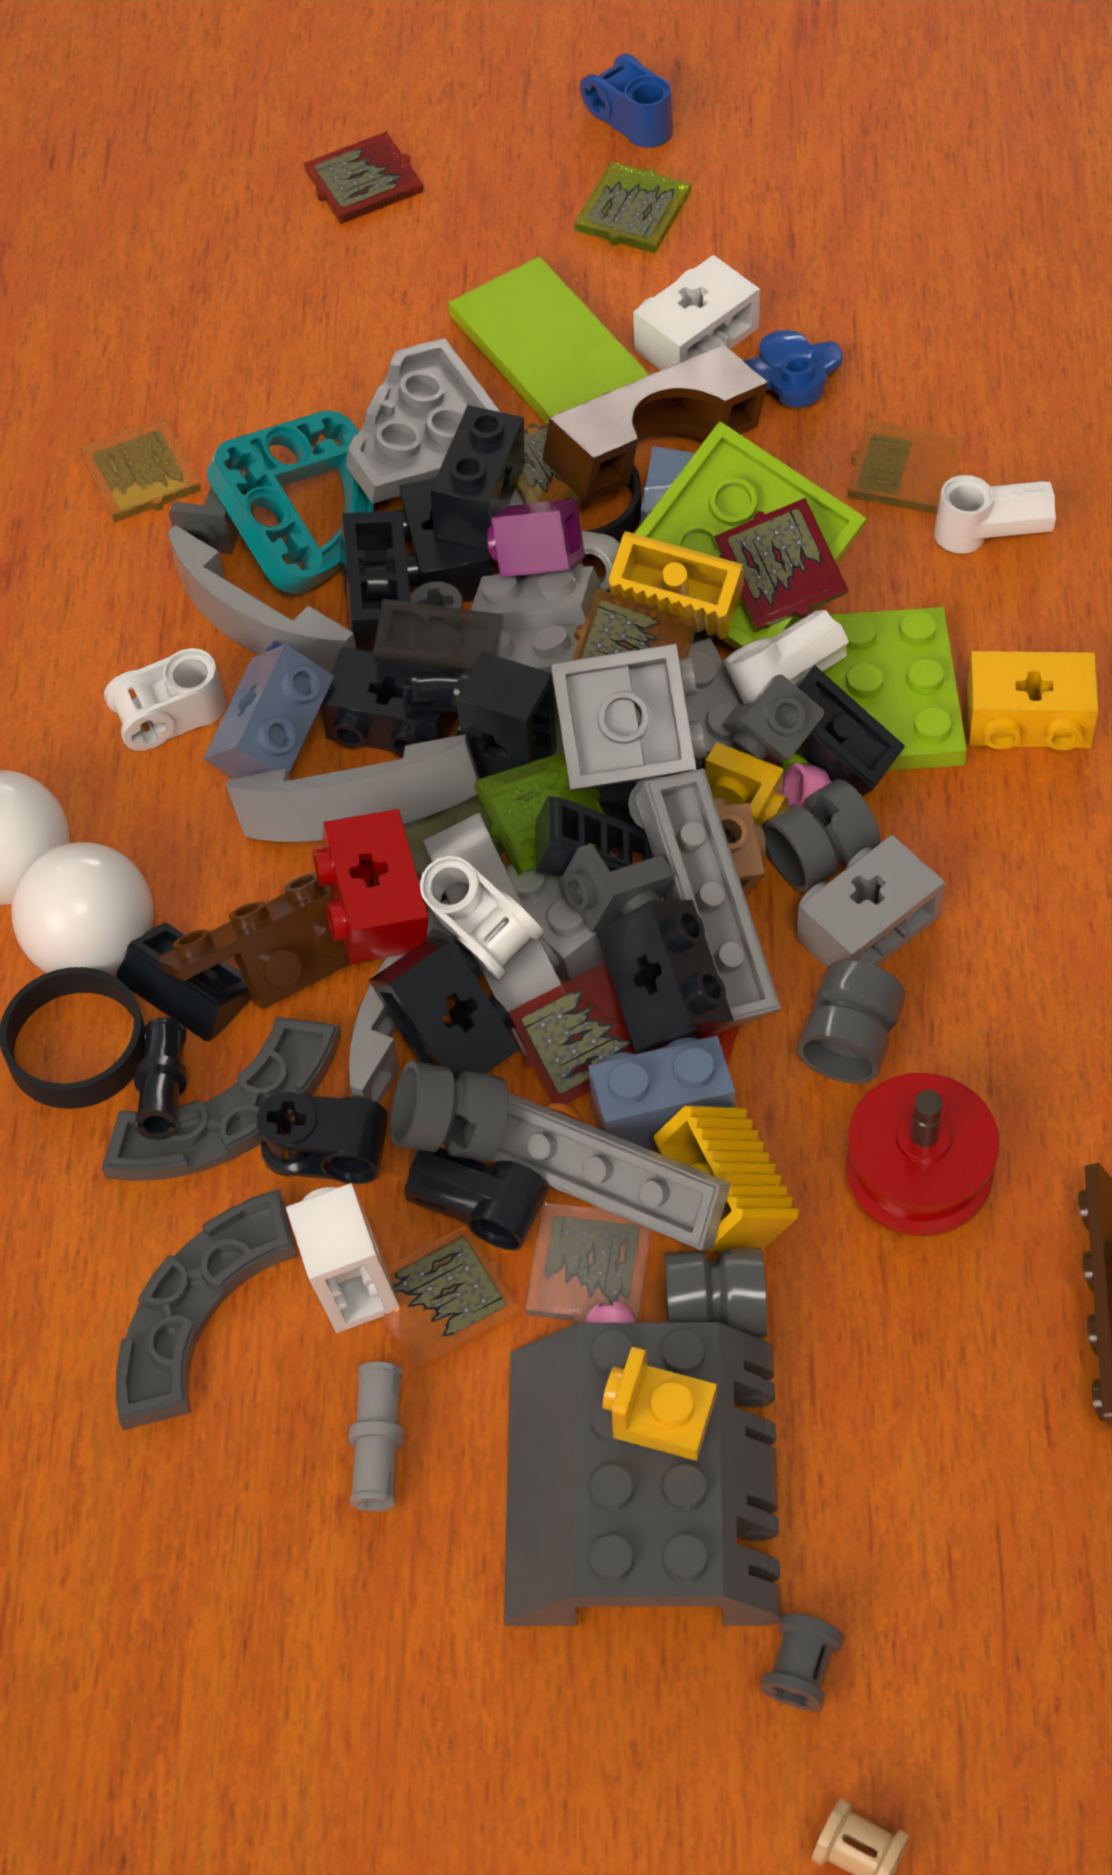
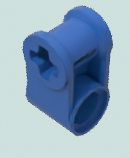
(631, 101)

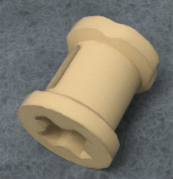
(846, 1824)

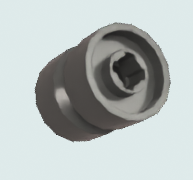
(825, 832)
(851, 1022)
(459, 1113)
(718, 1291)

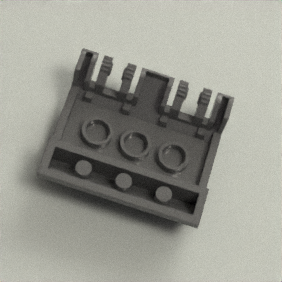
(627, 1521)

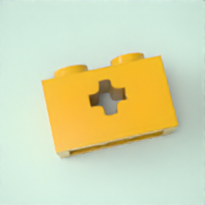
(1032, 699)

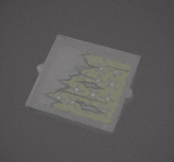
(585, 1261)

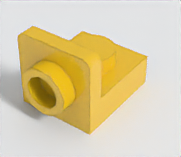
(746, 780)
(658, 1407)

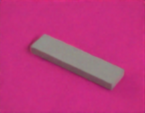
(614, 1173)

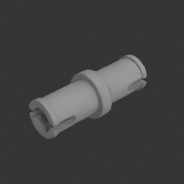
(376, 1437)

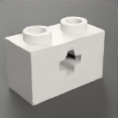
(696, 314)
(342, 1257)

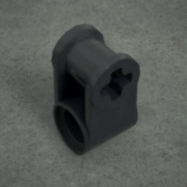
(326, 1140)

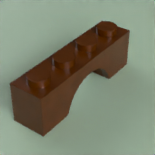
(598, 440)

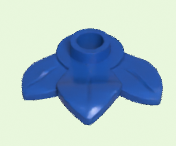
(795, 367)

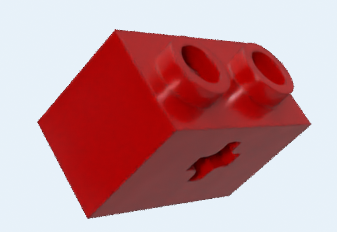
(372, 886)

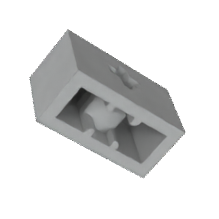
(870, 906)

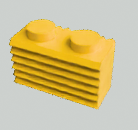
(678, 582)
(726, 1146)

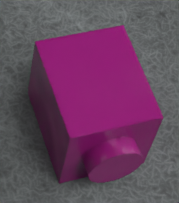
(536, 538)

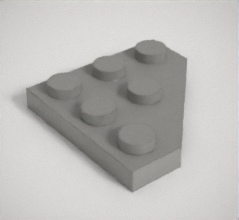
(413, 419)

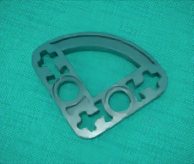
(264, 484)

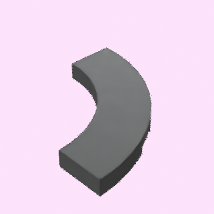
(226, 1125)
(182, 1299)

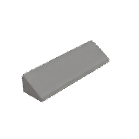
(688, 832)

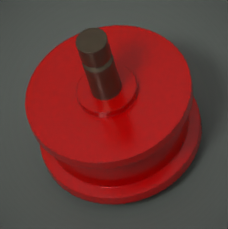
(921, 1154)

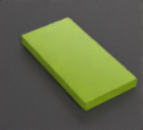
(544, 339)

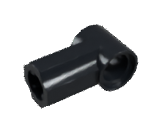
(493, 1201)

